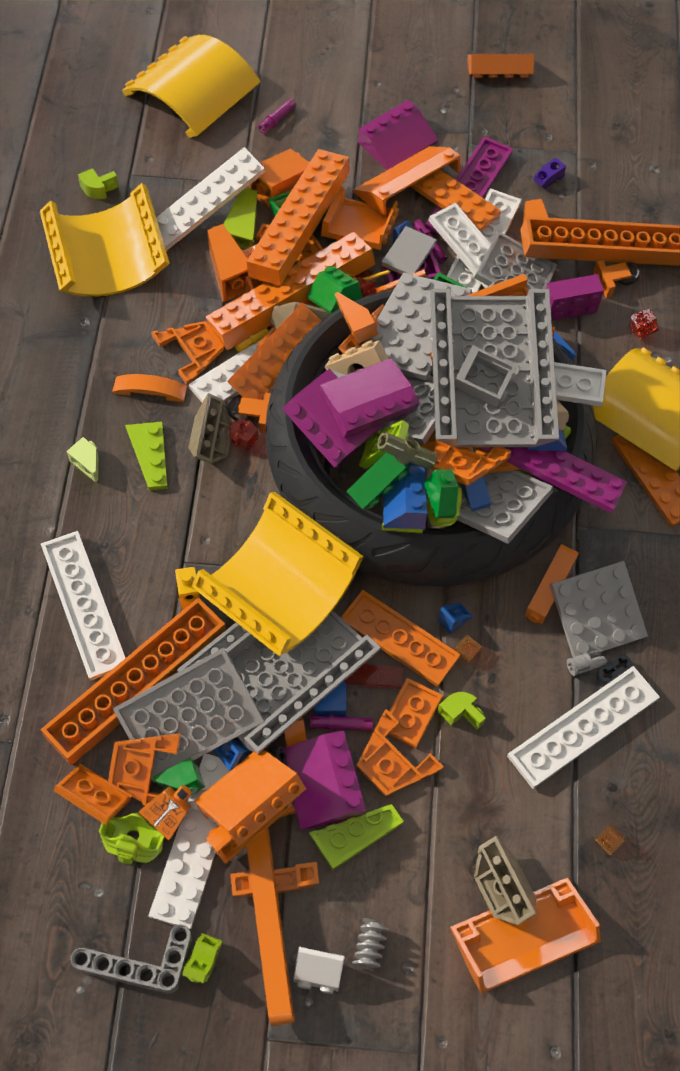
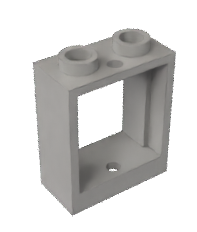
(491, 361)

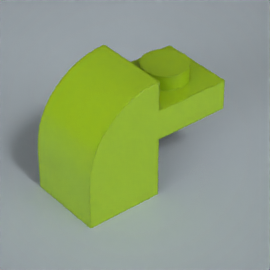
(95, 186)
(460, 705)
(203, 959)

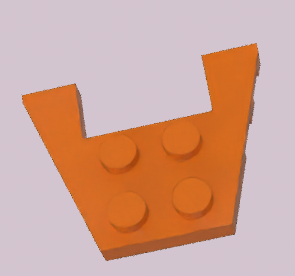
(198, 343)
(466, 464)
(134, 763)
(387, 766)

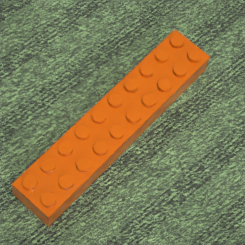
(298, 217)
(601, 241)
(254, 309)
(158, 658)

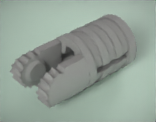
(585, 662)

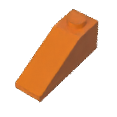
(358, 319)

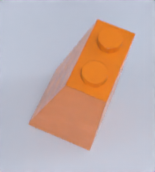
(280, 175)
(228, 263)

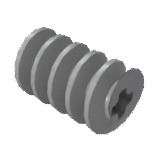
(370, 944)

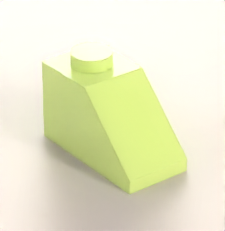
(85, 457)

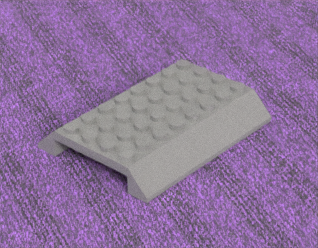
(513, 330)
(294, 682)

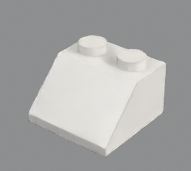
(318, 970)

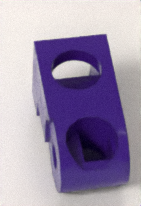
(550, 173)

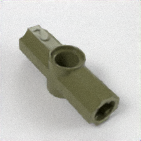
(406, 450)

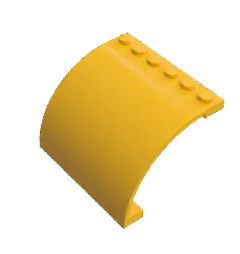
(197, 80)
(105, 249)
(644, 404)
(282, 577)

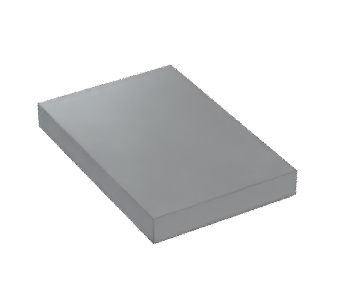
(408, 251)

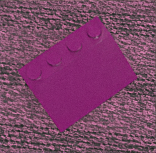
(397, 135)
(369, 397)
(315, 420)
(329, 780)

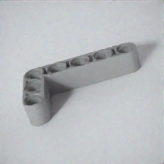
(138, 968)

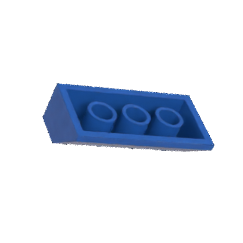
(406, 504)

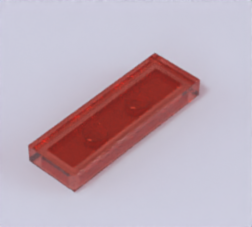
(377, 676)

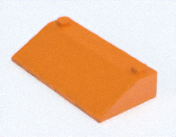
(405, 174)
(505, 951)

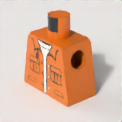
(167, 810)

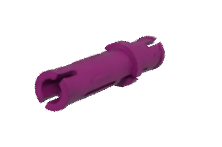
(272, 119)
(439, 254)
(334, 722)

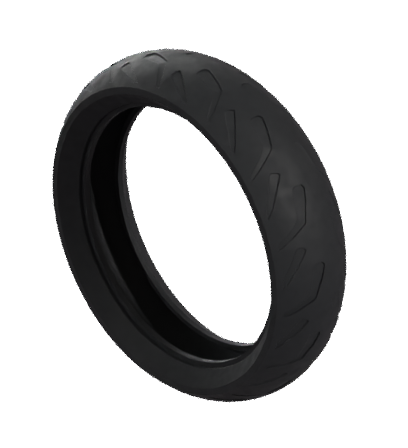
(413, 558)

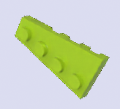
(150, 452)
(372, 453)
(347, 839)

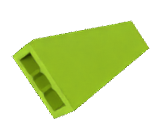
(242, 218)

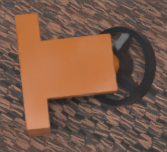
(612, 273)
(250, 407)

